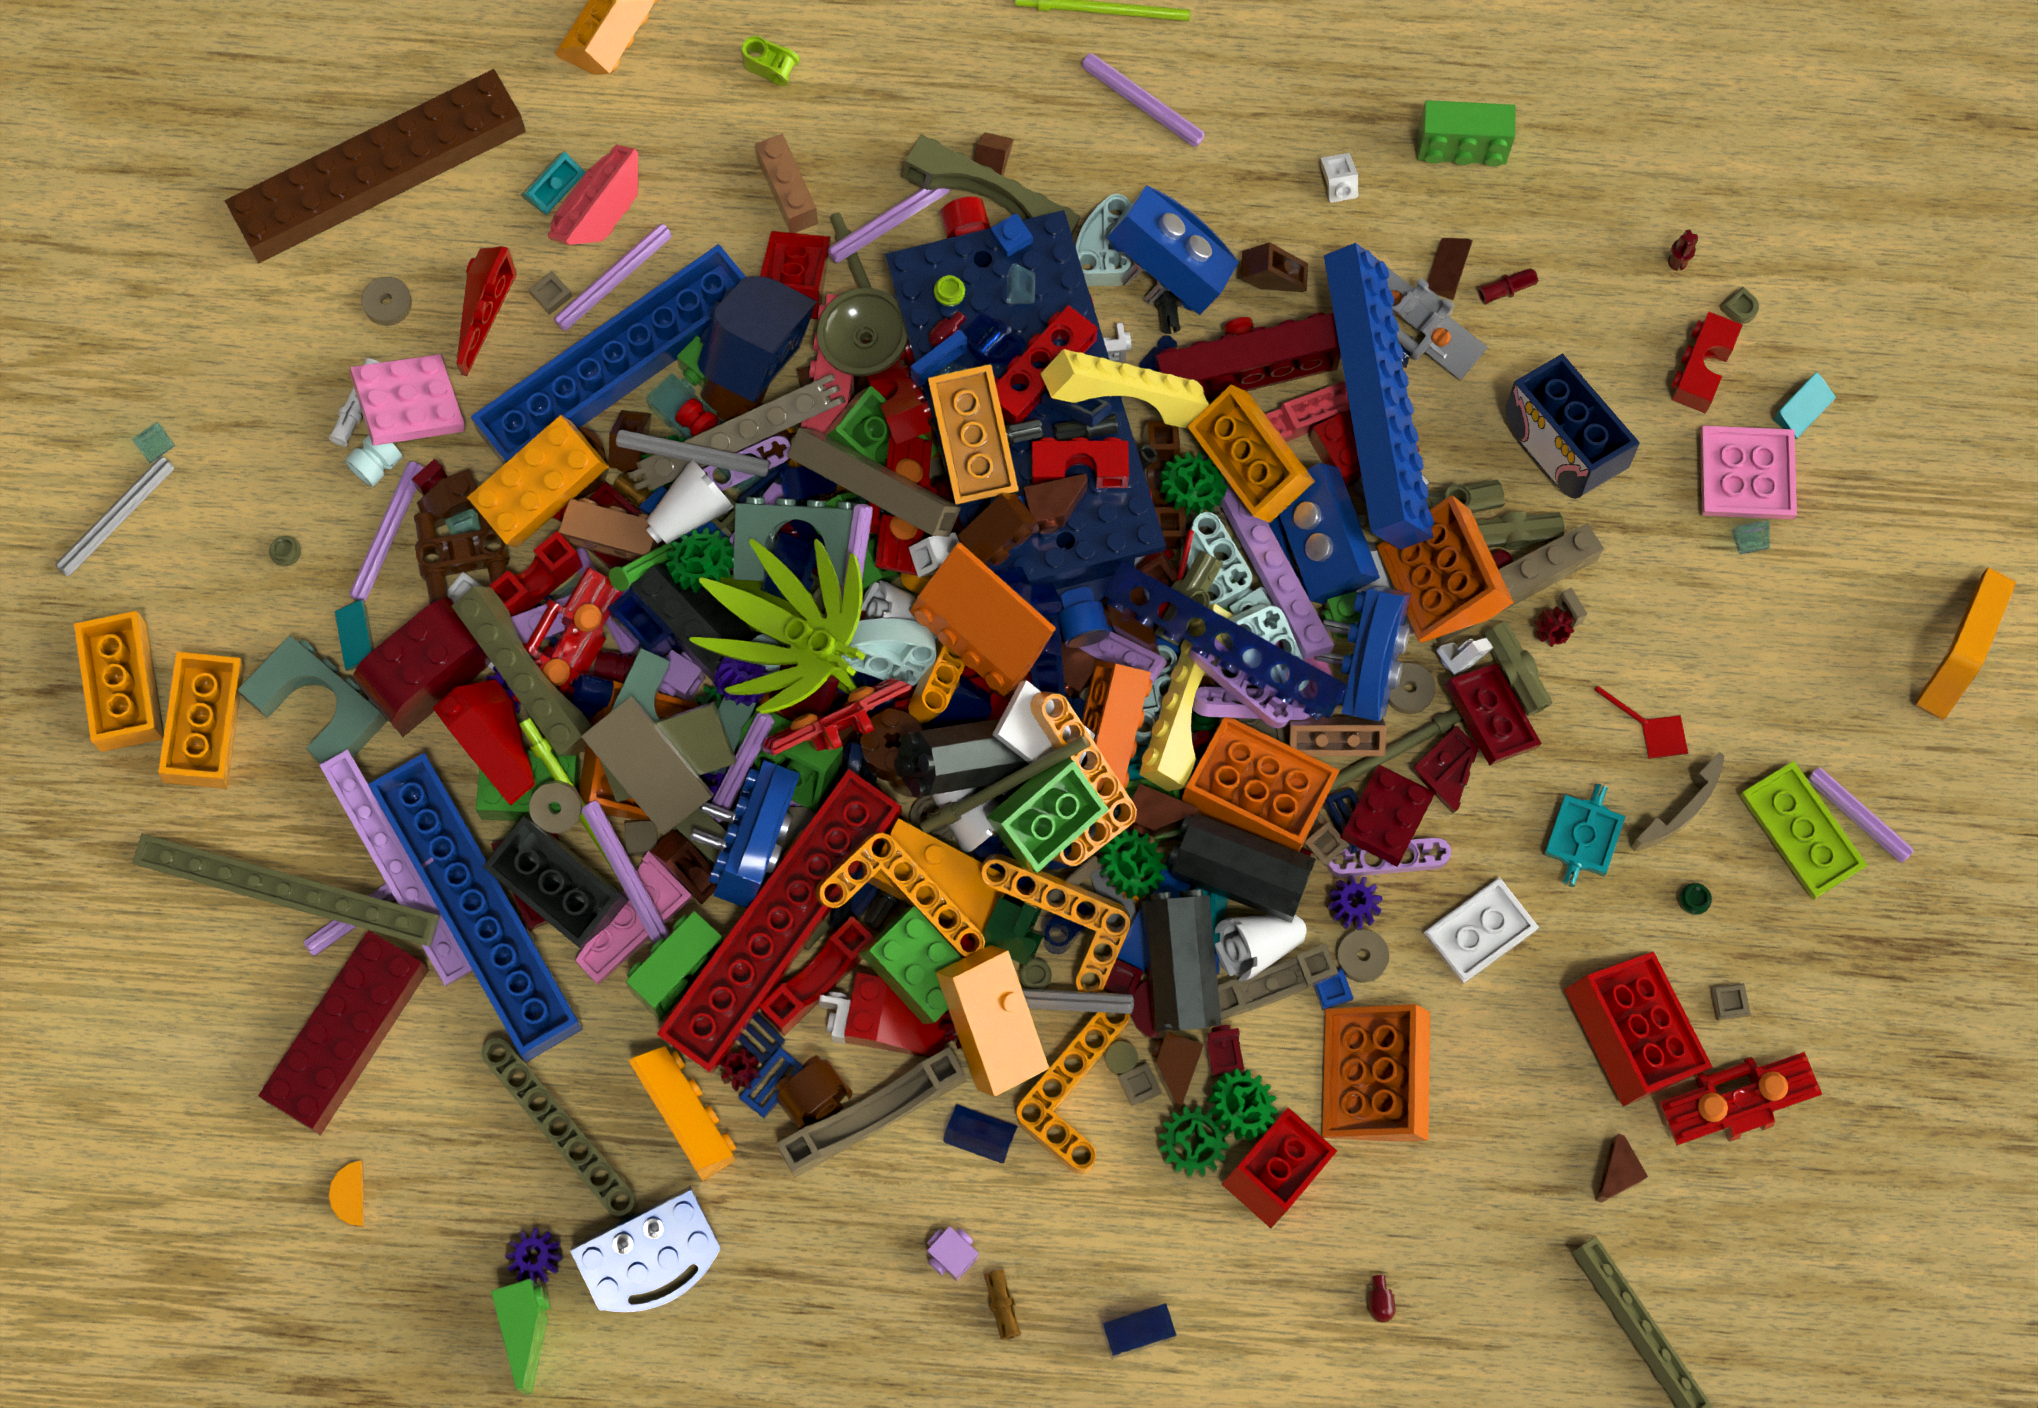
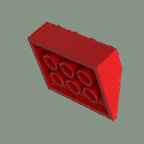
(1638, 1028)

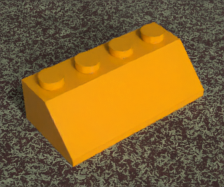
(603, 33)
(683, 1111)

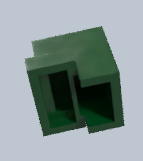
(1013, 927)

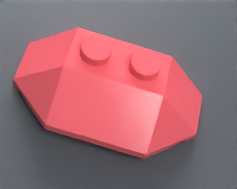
(598, 199)

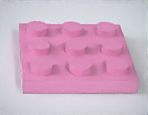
(406, 399)
(1748, 472)

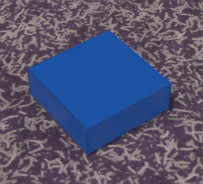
(1333, 991)

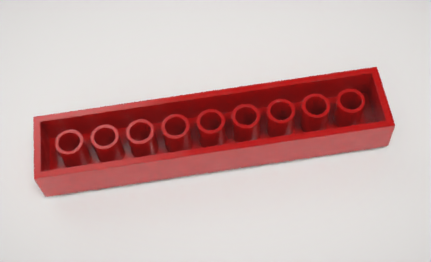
(776, 924)

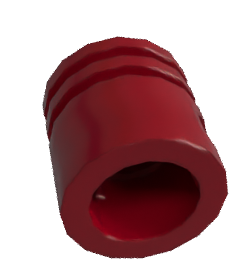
(613, 665)

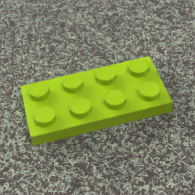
(1803, 830)

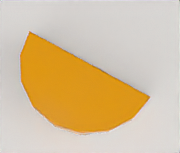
(347, 1194)

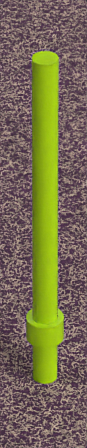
(1108, 8)
(542, 749)

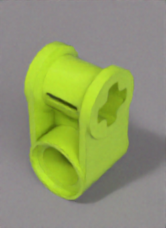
(773, 63)

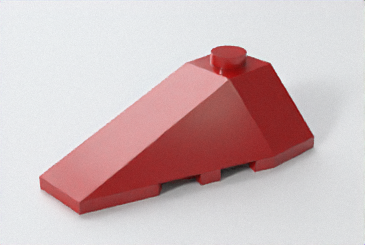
(486, 288)
(487, 729)

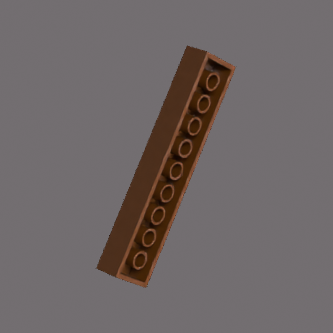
(375, 165)

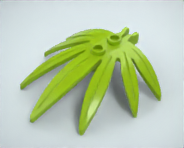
(814, 643)

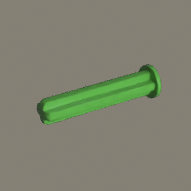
(623, 576)

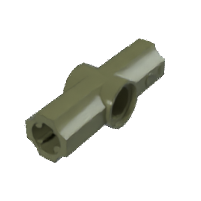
(1476, 497)
(1520, 530)
(1194, 586)
(1518, 669)

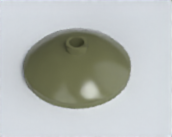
(857, 316)

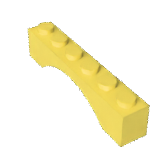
(1083, 377)
(1170, 751)

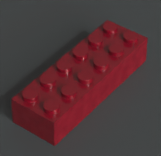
(1257, 357)
(343, 1032)

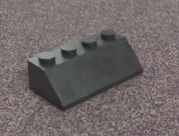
(690, 615)
(555, 882)

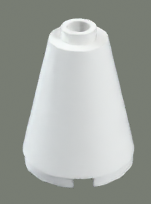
(687, 505)
(888, 601)
(973, 826)
(1256, 943)

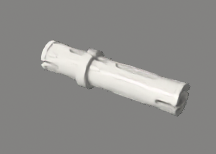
(348, 416)

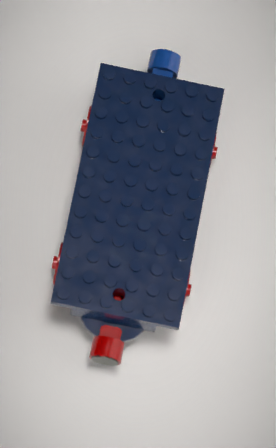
(1107, 522)

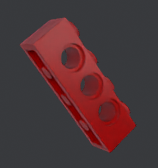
(1063, 325)

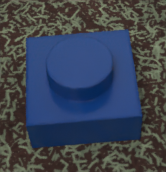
(1011, 235)

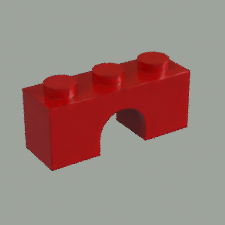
(1698, 384)
(1106, 458)
(552, 566)

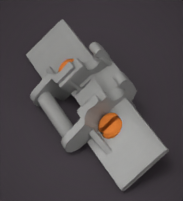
(1430, 315)

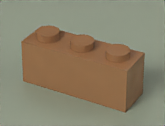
(786, 183)
(606, 530)
(1338, 736)

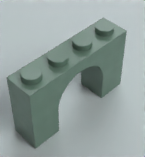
(763, 522)
(294, 667)
(644, 685)

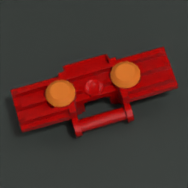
(895, 535)
(582, 638)
(823, 731)
(1743, 1109)

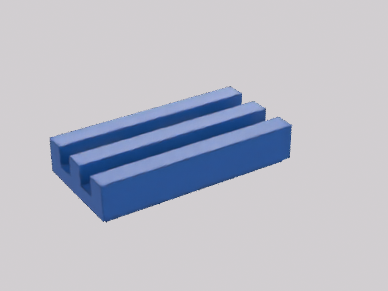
(939, 357)
(754, 1105)

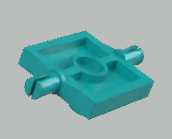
(1584, 835)

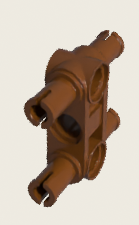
(456, 553)

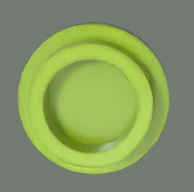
(949, 290)

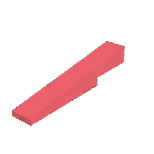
(1303, 413)

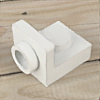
(1340, 177)
(1118, 347)
(1465, 656)
(838, 1020)

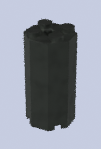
(954, 758)
(1240, 866)
(1181, 961)

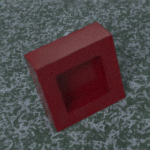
(429, 477)
(1123, 979)

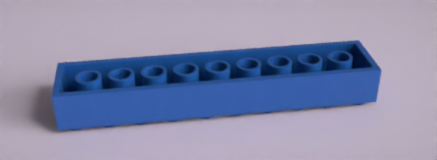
(611, 358)
(1378, 397)
(475, 908)

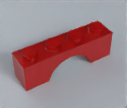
(905, 406)
(802, 993)

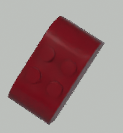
(420, 665)

